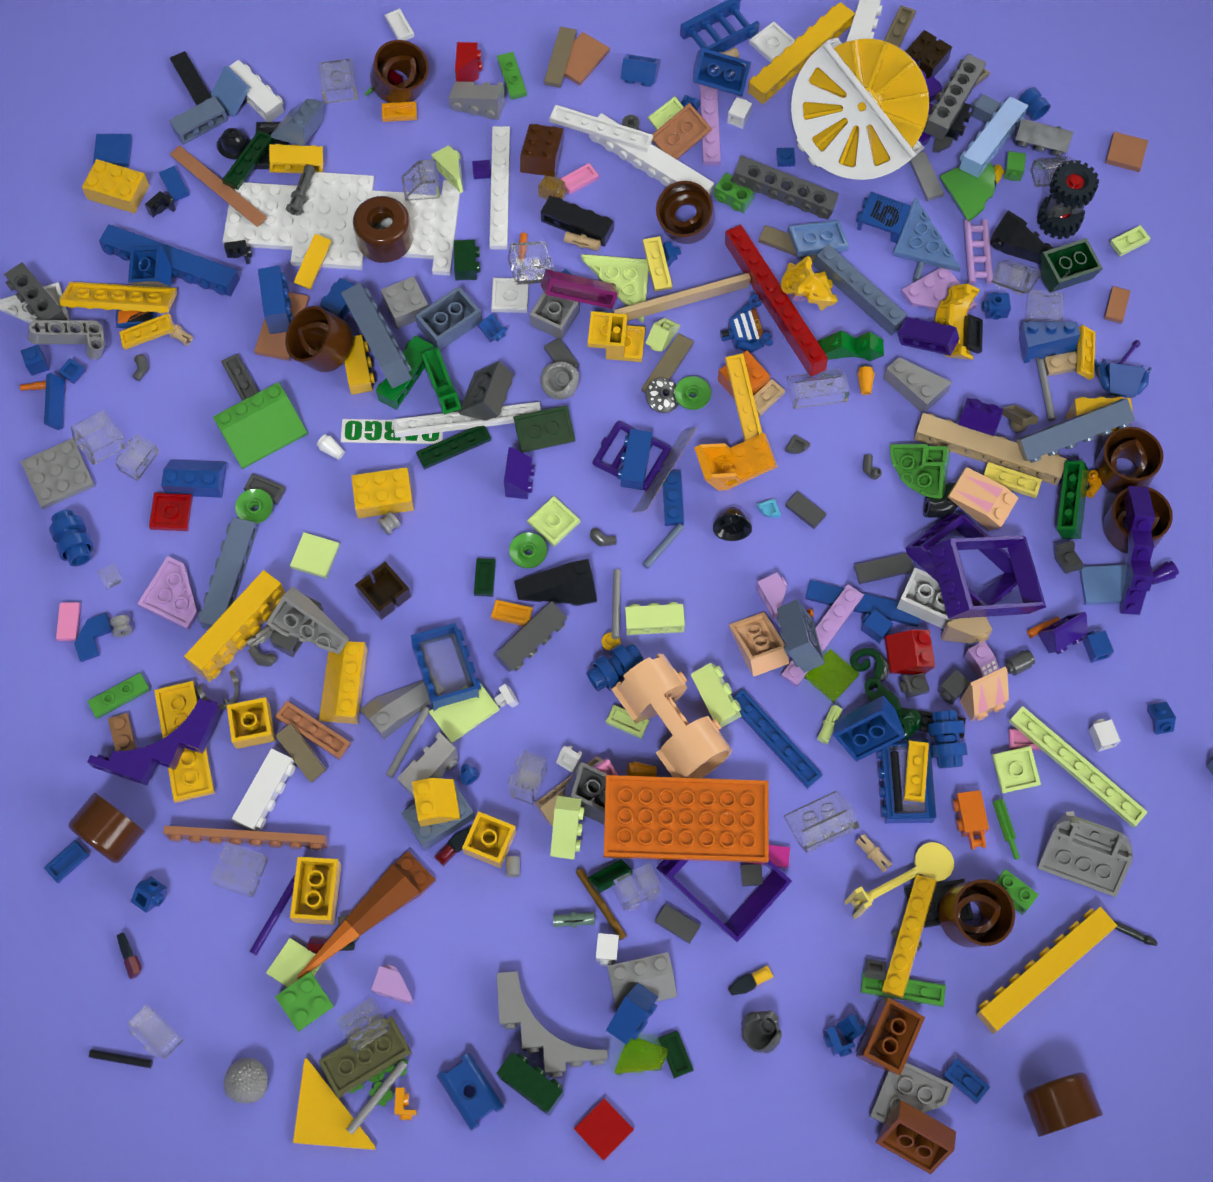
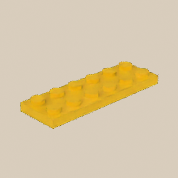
(118, 297)
(193, 772)

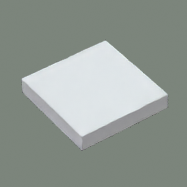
(771, 41)
(509, 296)

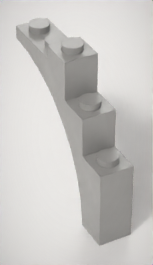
(534, 1036)

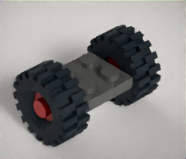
(1071, 189)

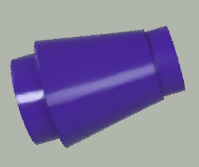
(1165, 572)

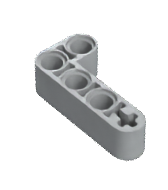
(43, 333)

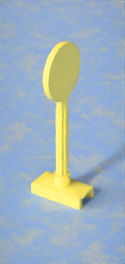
(930, 861)

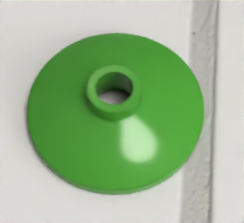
(695, 386)
(251, 499)
(528, 542)

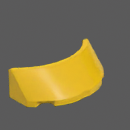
(952, 313)

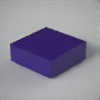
(481, 169)

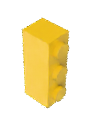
(294, 158)
(358, 366)

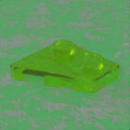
(641, 1057)

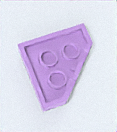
(931, 290)
(171, 595)

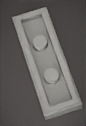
(926, 177)

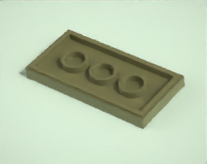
(351, 1069)

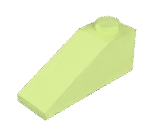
(449, 166)

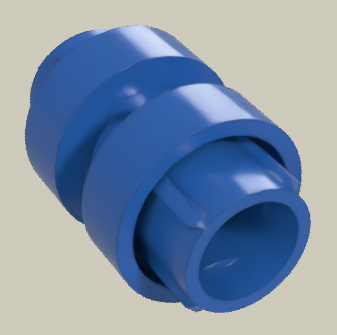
(71, 540)
(608, 671)
(947, 730)

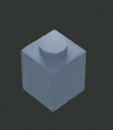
(984, 108)

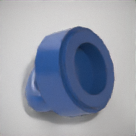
(468, 774)

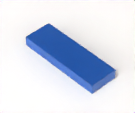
(54, 401)

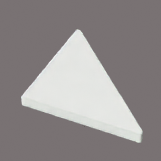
(13, 307)

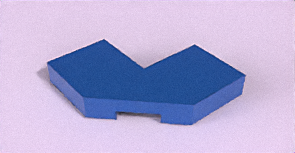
(93, 628)

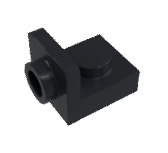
(158, 203)
(237, 249)

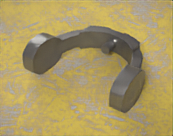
(235, 679)

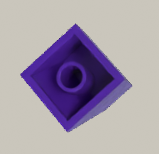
(980, 416)
(518, 474)
(1064, 632)

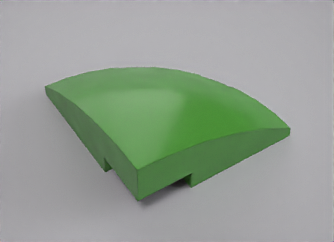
(969, 191)
(922, 467)

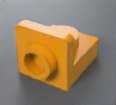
(401, 1101)

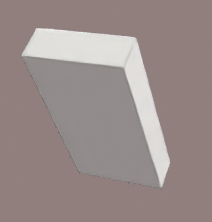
(399, 25)

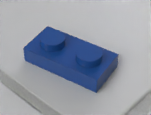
(966, 1081)

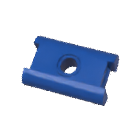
(455, 1085)

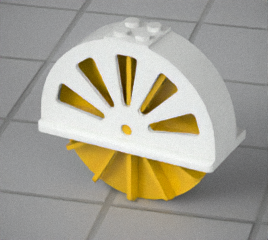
(860, 108)

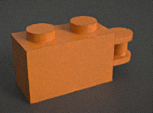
(971, 817)

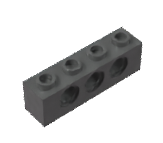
(21, 276)

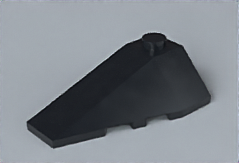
(1017, 240)
(563, 584)

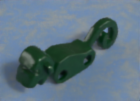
(909, 718)

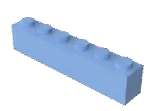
(992, 137)

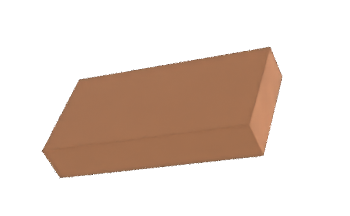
(1117, 305)

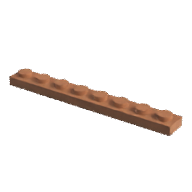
(254, 838)

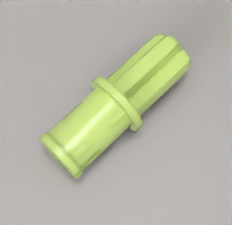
(828, 724)

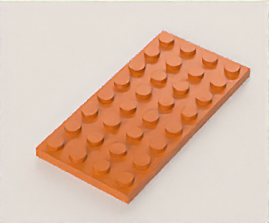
(686, 819)

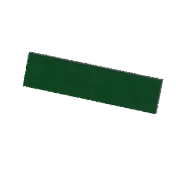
(248, 160)
(453, 446)

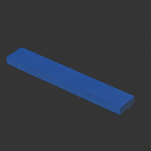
(828, 594)
(777, 740)

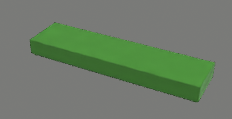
(916, 991)

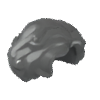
(761, 1031)

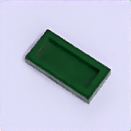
(484, 577)
(604, 878)
(677, 1055)

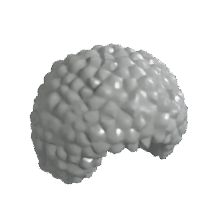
(559, 380)
(246, 1081)

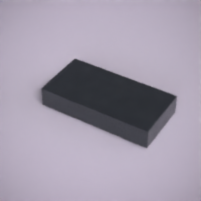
(973, 333)

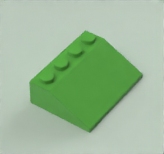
(260, 425)

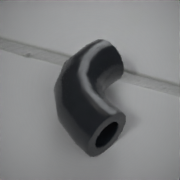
(940, 507)

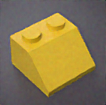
(435, 801)

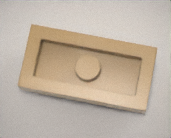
(1061, 363)
(768, 396)

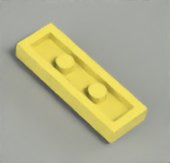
(657, 264)
(1013, 480)

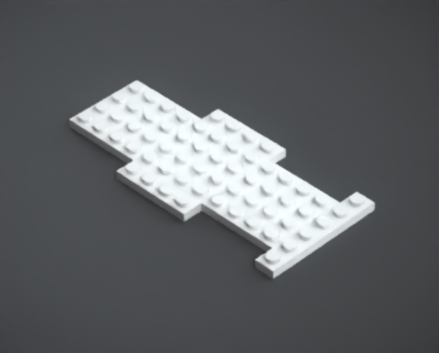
(330, 213)

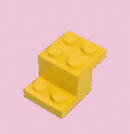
(618, 338)

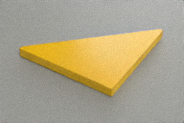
(323, 1117)

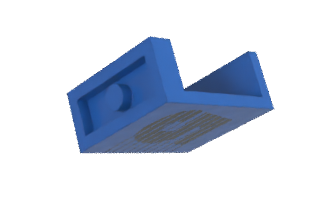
(884, 214)

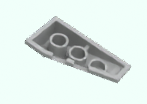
(304, 620)
(395, 708)

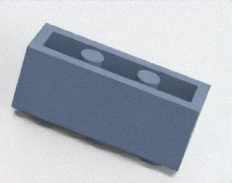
(198, 120)

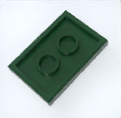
(544, 429)

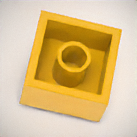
(250, 723)
(489, 839)

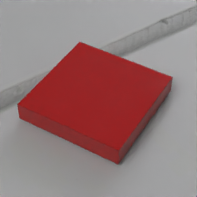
(170, 511)
(603, 1129)

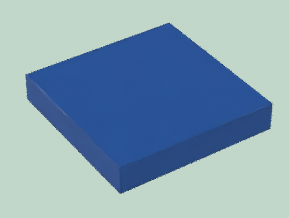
(113, 148)

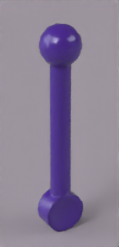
(1135, 344)

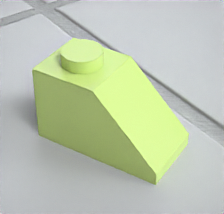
(662, 334)

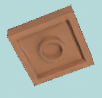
(1126, 151)

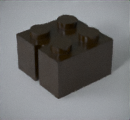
(931, 53)
(385, 592)

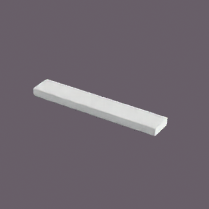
(601, 128)

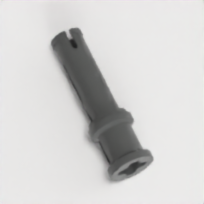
(299, 195)

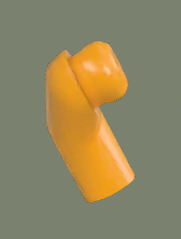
(1094, 483)

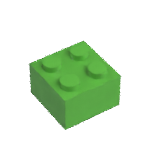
(304, 1001)

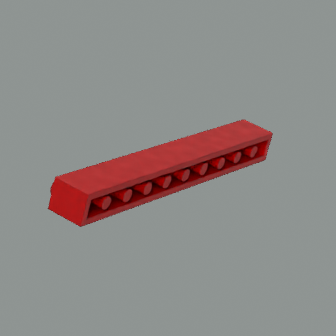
(776, 301)

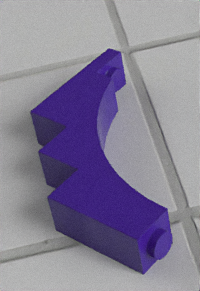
(140, 763)

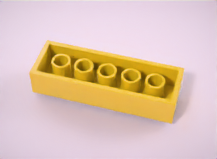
(235, 627)

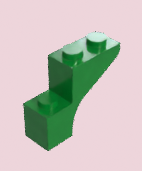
(844, 345)
(440, 381)

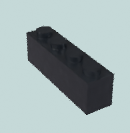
(576, 220)

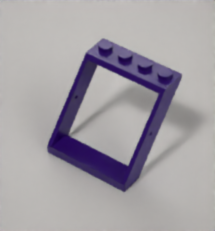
(919, 553)
(955, 587)
(749, 911)

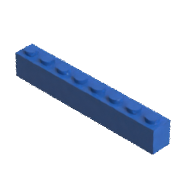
(184, 264)

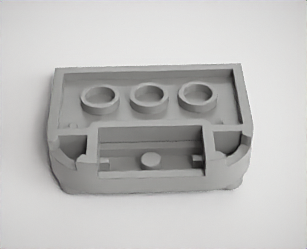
(1087, 854)

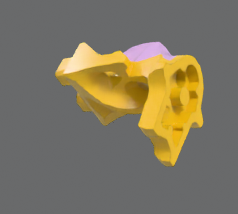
(806, 285)

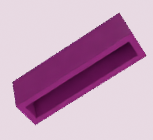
(579, 289)

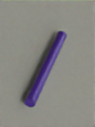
(273, 918)

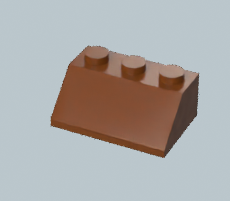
(890, 1036)
(916, 1137)

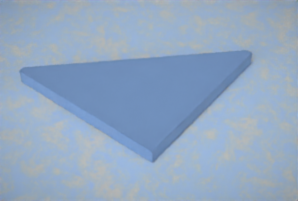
(923, 242)

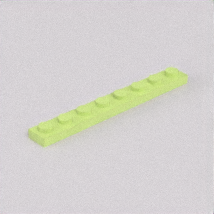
(1078, 767)

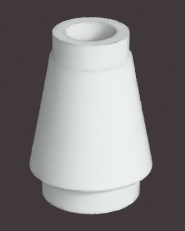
(330, 446)

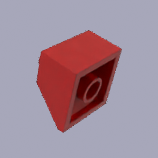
(467, 62)
(910, 652)

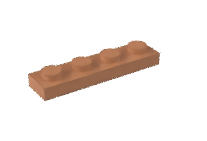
(313, 730)

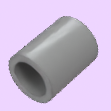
(512, 866)

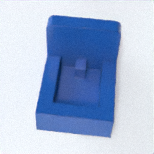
(492, 328)
(1162, 717)
(832, 1040)

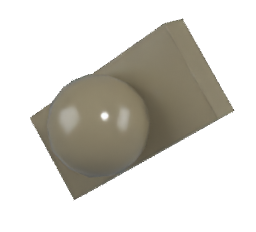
(1019, 417)

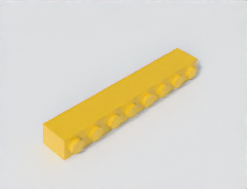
(794, 57)
(1046, 970)

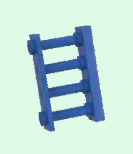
(718, 14)

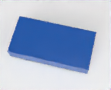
(174, 183)
(66, 861)

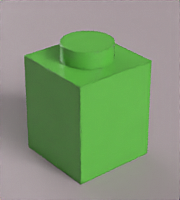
(1014, 166)

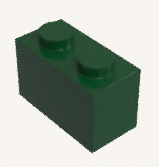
(465, 260)

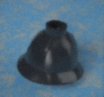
(232, 143)
(732, 525)

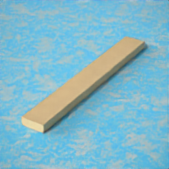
(685, 297)

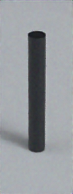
(896, 781)
(119, 1058)

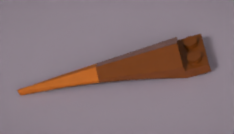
(395, 889)

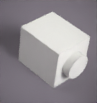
(739, 113)
(1104, 734)
(607, 949)

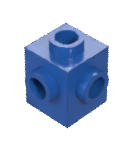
(996, 305)
(148, 894)

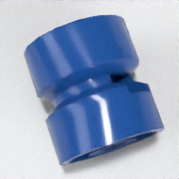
(1037, 105)

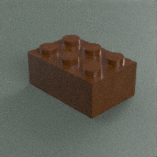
(541, 150)

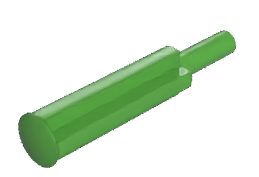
(1006, 825)

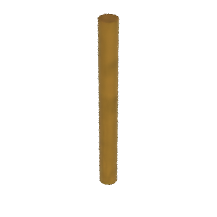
(601, 905)

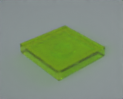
(832, 677)

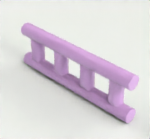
(985, 244)

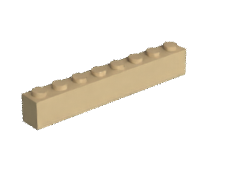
(987, 448)

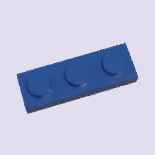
(673, 499)

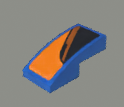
(130, 318)

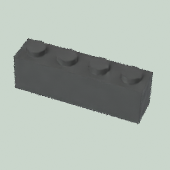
(530, 636)

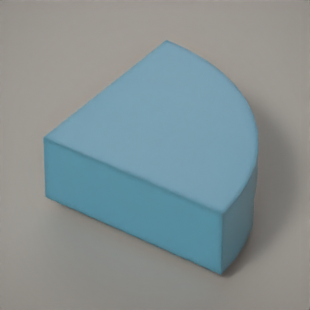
(769, 509)

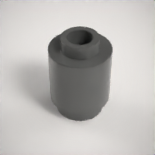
(1019, 662)

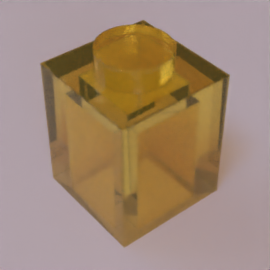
(551, 187)

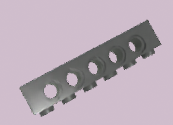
(954, 97)
(793, 187)

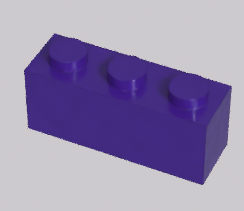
(928, 336)

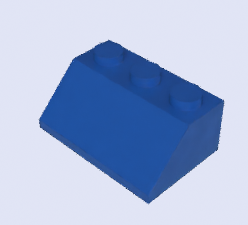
(720, 71)
(194, 478)
(869, 728)

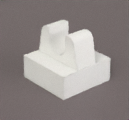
(506, 697)
(568, 758)

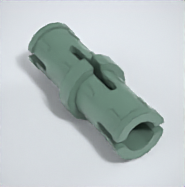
(573, 919)

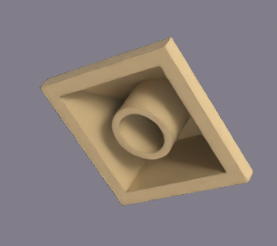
(967, 630)

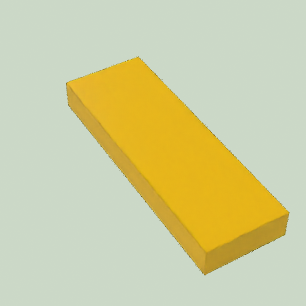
(312, 261)
(146, 331)
(1086, 352)
(916, 771)

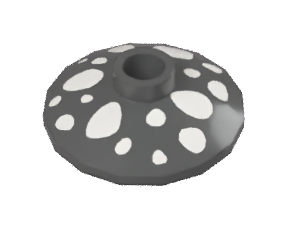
(655, 396)

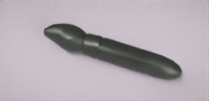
(1148, 940)

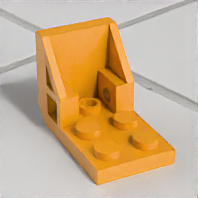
(732, 466)

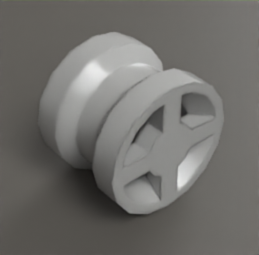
(388, 523)
(121, 626)

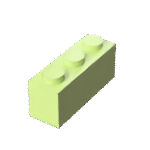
(654, 618)
(716, 694)
(566, 827)

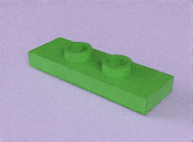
(511, 75)
(118, 695)

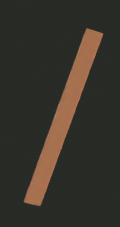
(216, 184)

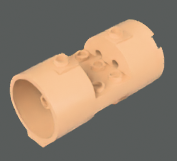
(651, 691)

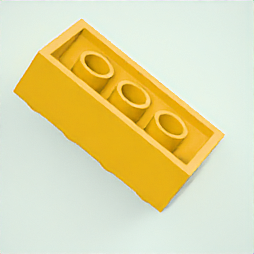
(344, 684)

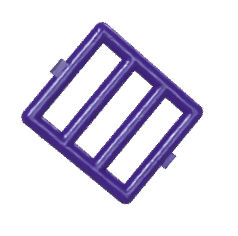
(613, 469)

